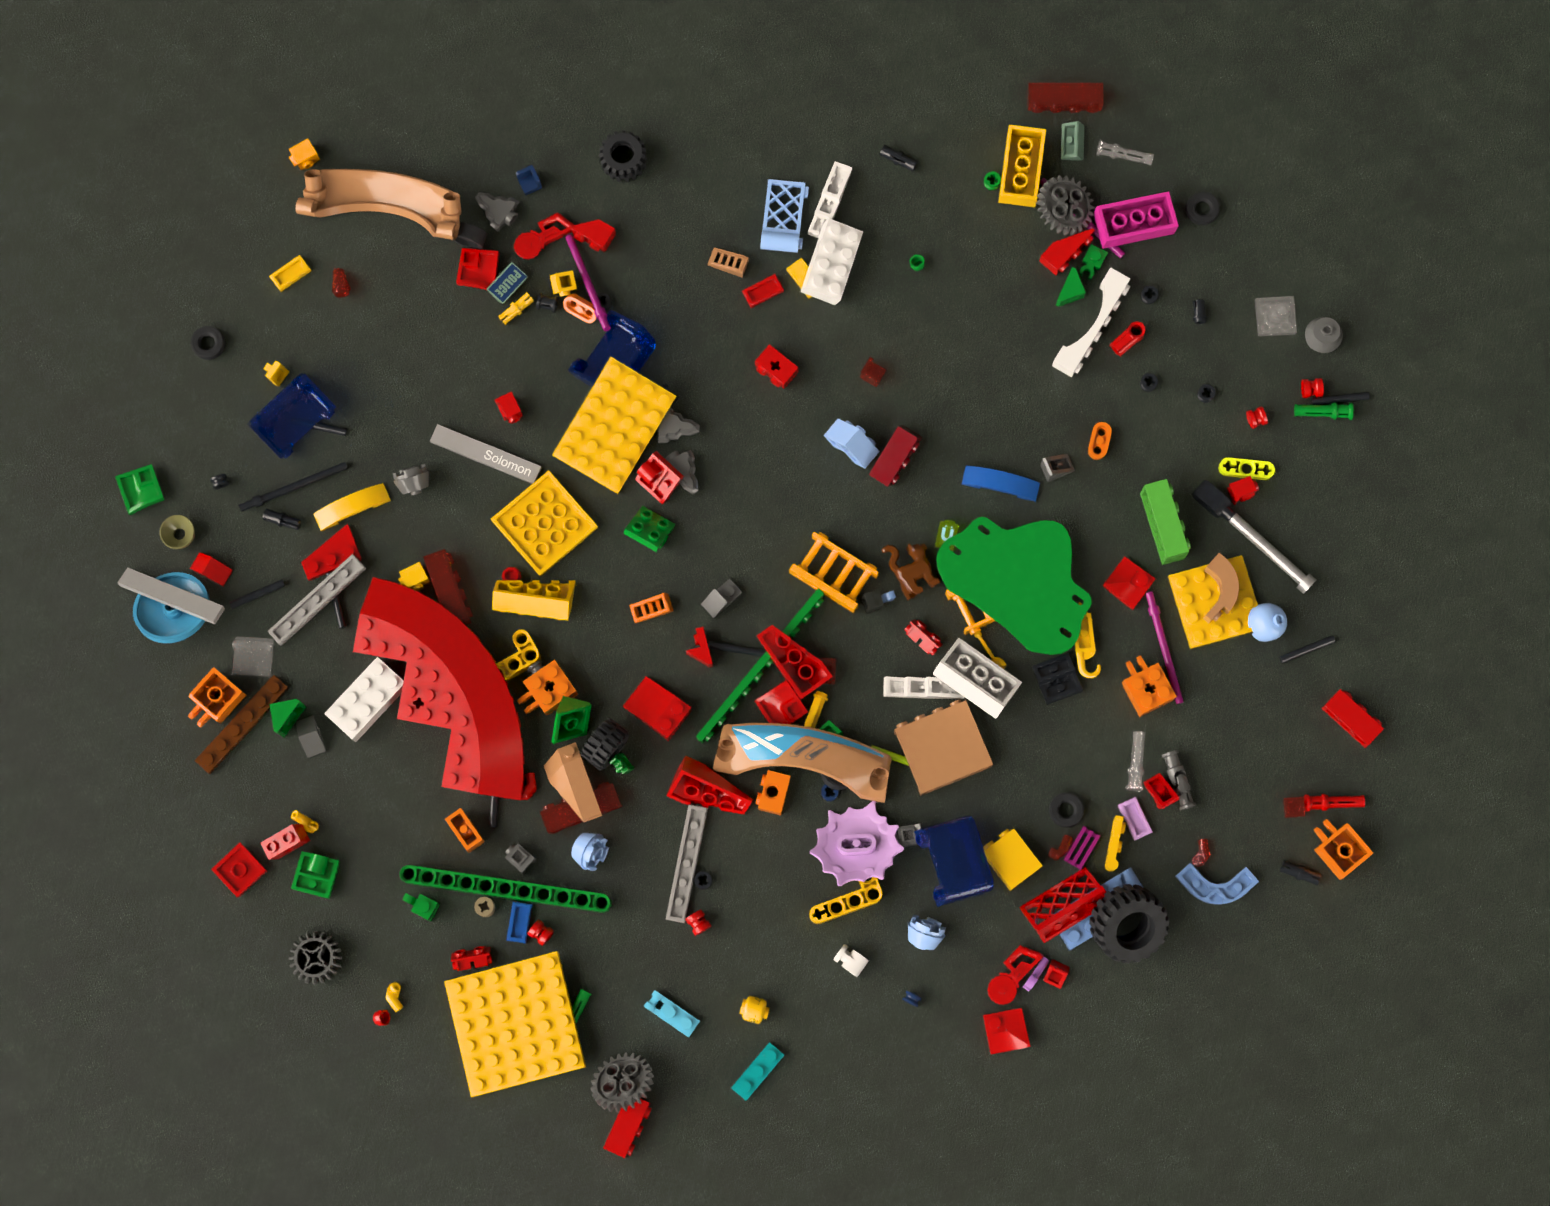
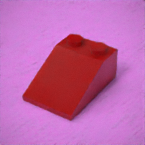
(657, 708)

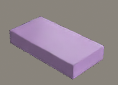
(1135, 818)

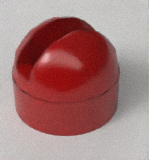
(381, 1017)

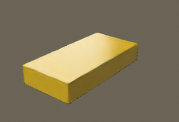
(798, 272)
(290, 273)

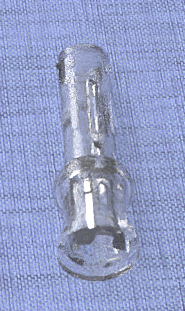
(1146, 157)
(1135, 771)

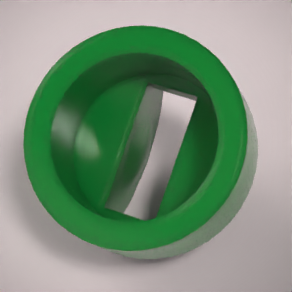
(915, 260)

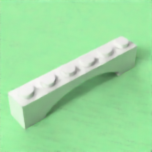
(1070, 357)

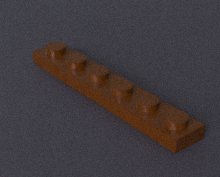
(241, 724)

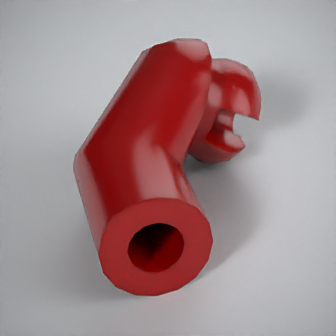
(530, 787)

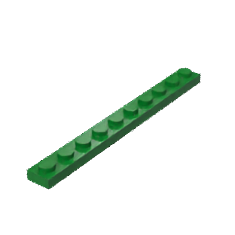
(755, 673)

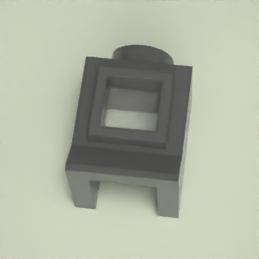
(906, 835)
(519, 857)

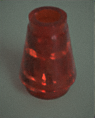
(340, 284)

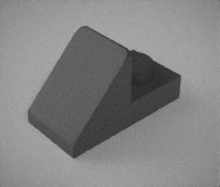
(721, 598)

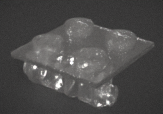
(252, 656)

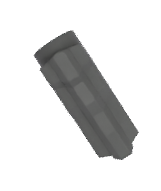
(498, 209)
(675, 426)
(685, 465)

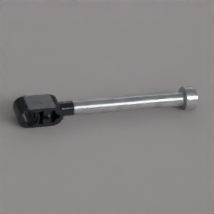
(1218, 504)

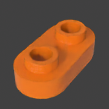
(580, 309)
(1099, 441)

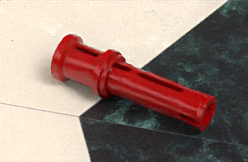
(1357, 801)

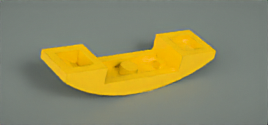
(351, 505)

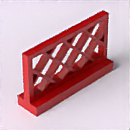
(1070, 913)

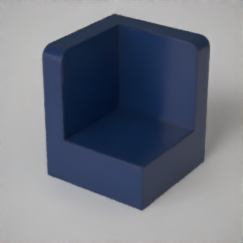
(528, 180)

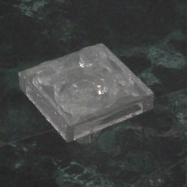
(1275, 316)

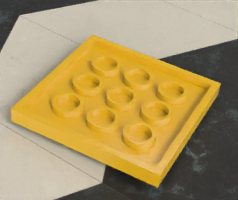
(544, 523)
(1196, 595)

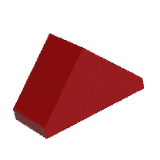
(211, 569)

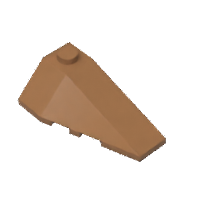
(570, 778)

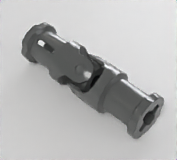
(1180, 782)

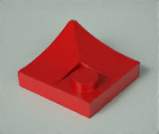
(477, 268)
(1128, 582)
(781, 704)
(1006, 1031)

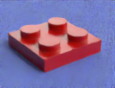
(239, 870)

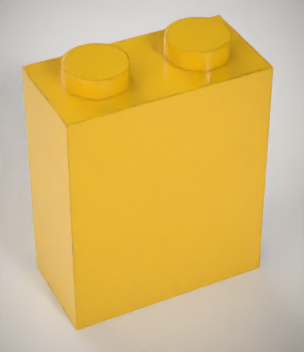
(1011, 858)

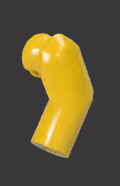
(309, 825)
(392, 996)

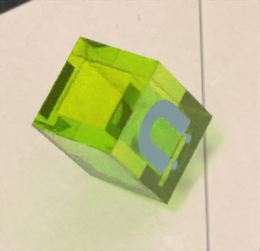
(946, 530)

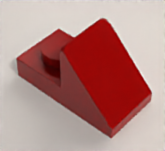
(701, 653)
(1161, 791)

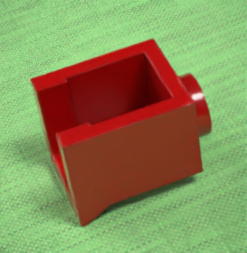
(509, 408)
(1242, 489)

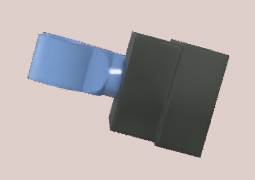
(874, 601)

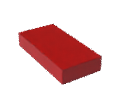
(762, 291)

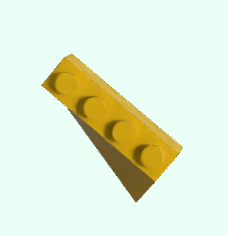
(534, 598)

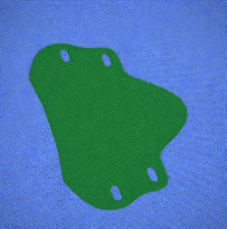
(1018, 580)

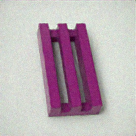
(1090, 834)

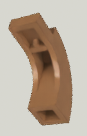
(1225, 575)

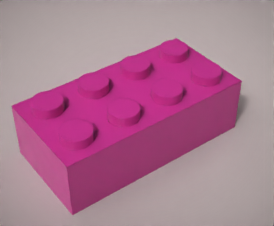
(1135, 220)

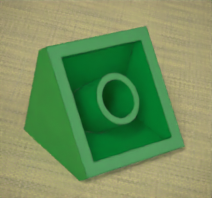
(285, 714)
(571, 719)

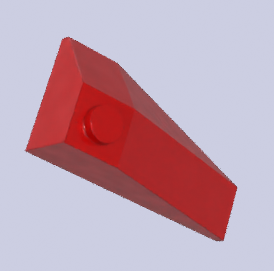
(795, 663)
(701, 785)

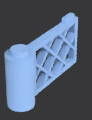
(777, 238)

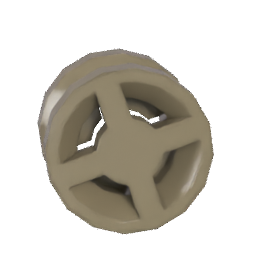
(488, 908)

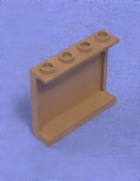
(943, 747)

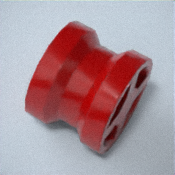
(1256, 417)

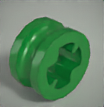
(987, 183)

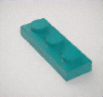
(757, 1071)

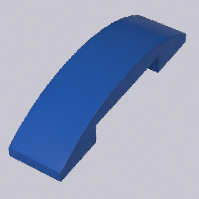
(1001, 481)

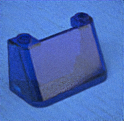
(625, 342)
(297, 401)
(957, 860)

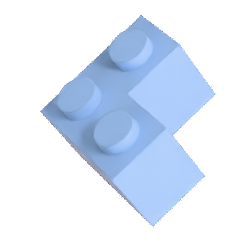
(852, 442)

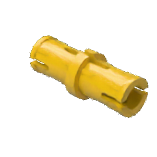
(516, 308)

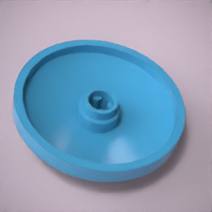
(164, 622)

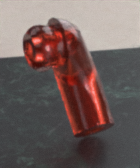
(1063, 848)
(1203, 853)

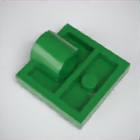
(649, 529)
(315, 874)

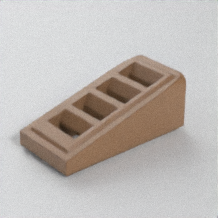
(730, 255)

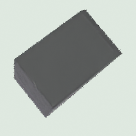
(1056, 466)
(310, 736)

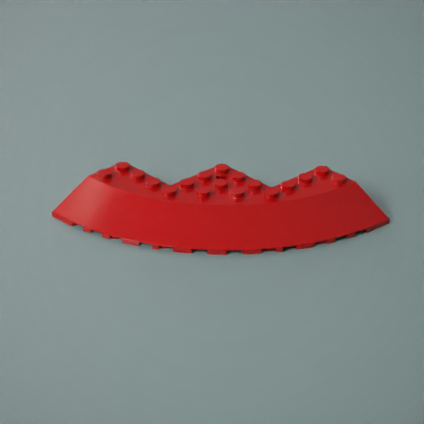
(454, 680)

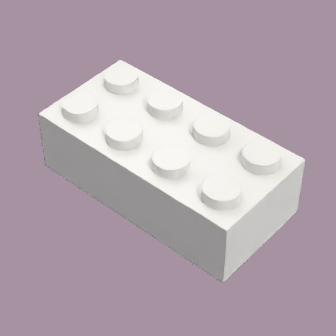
(831, 261)
(977, 678)
(366, 699)

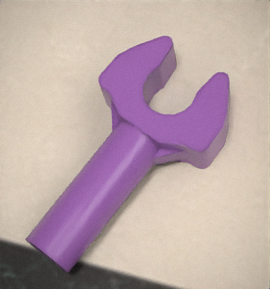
(1036, 974)

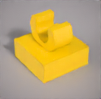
(276, 373)

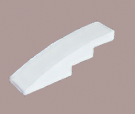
(830, 197)
(919, 688)

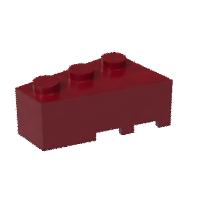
(895, 455)

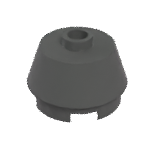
(1323, 334)
(412, 479)

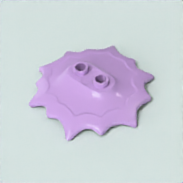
(857, 845)

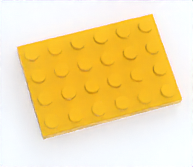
(614, 425)

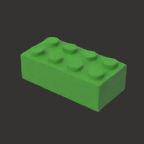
(1164, 521)

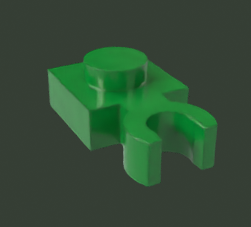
(1093, 259)
(622, 764)

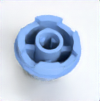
(589, 850)
(925, 932)

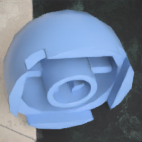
(1267, 622)

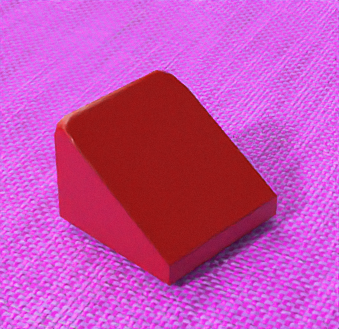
(1056, 974)

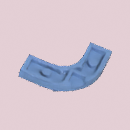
(1216, 893)

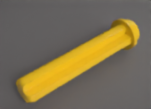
(815, 709)

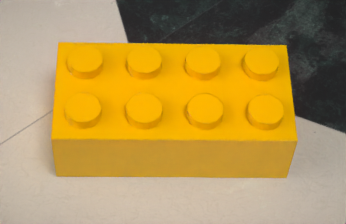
(1022, 166)

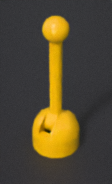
(999, 661)

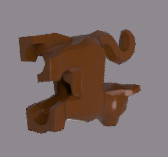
(910, 573)

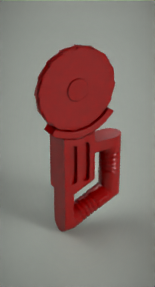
(530, 244)
(1004, 987)

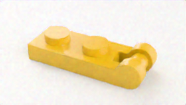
(1114, 844)

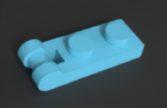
(672, 1014)

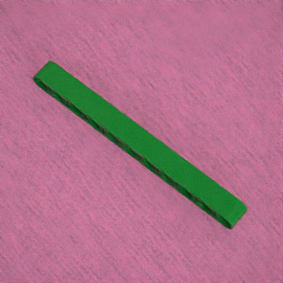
(497, 883)

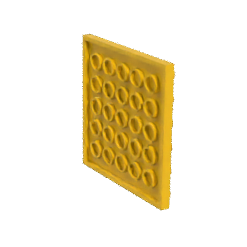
(515, 1024)

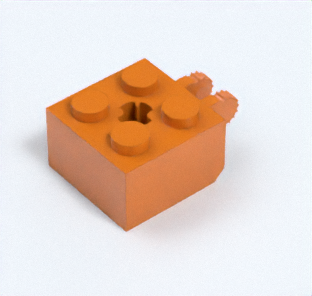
(1149, 676)
(537, 688)
(204, 697)
(1330, 850)

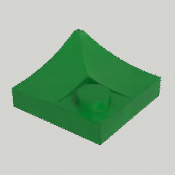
(139, 488)

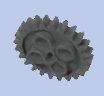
(1065, 205)
(622, 1082)

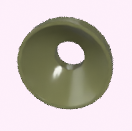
(173, 524)

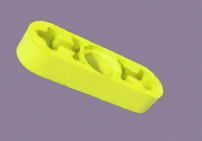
(1233, 462)

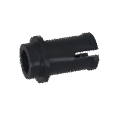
(1199, 312)

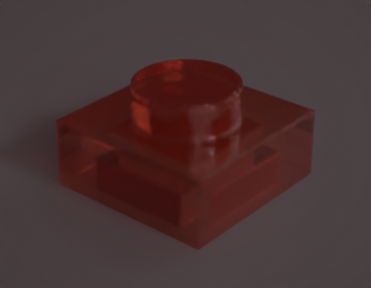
(1294, 807)

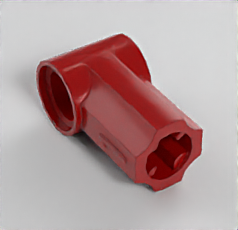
(1127, 339)

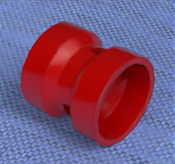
(1312, 388)
(698, 922)
(538, 928)

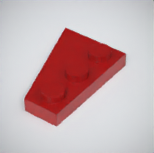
(331, 554)

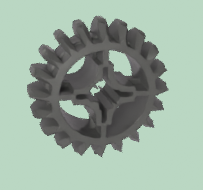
(309, 964)

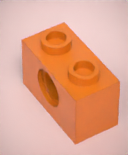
(773, 804)
(464, 830)

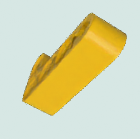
(520, 656)
(847, 908)

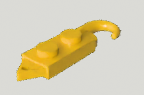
(1085, 646)

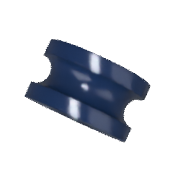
(823, 793)
(911, 998)

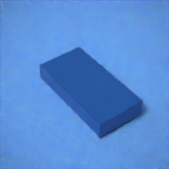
(519, 922)

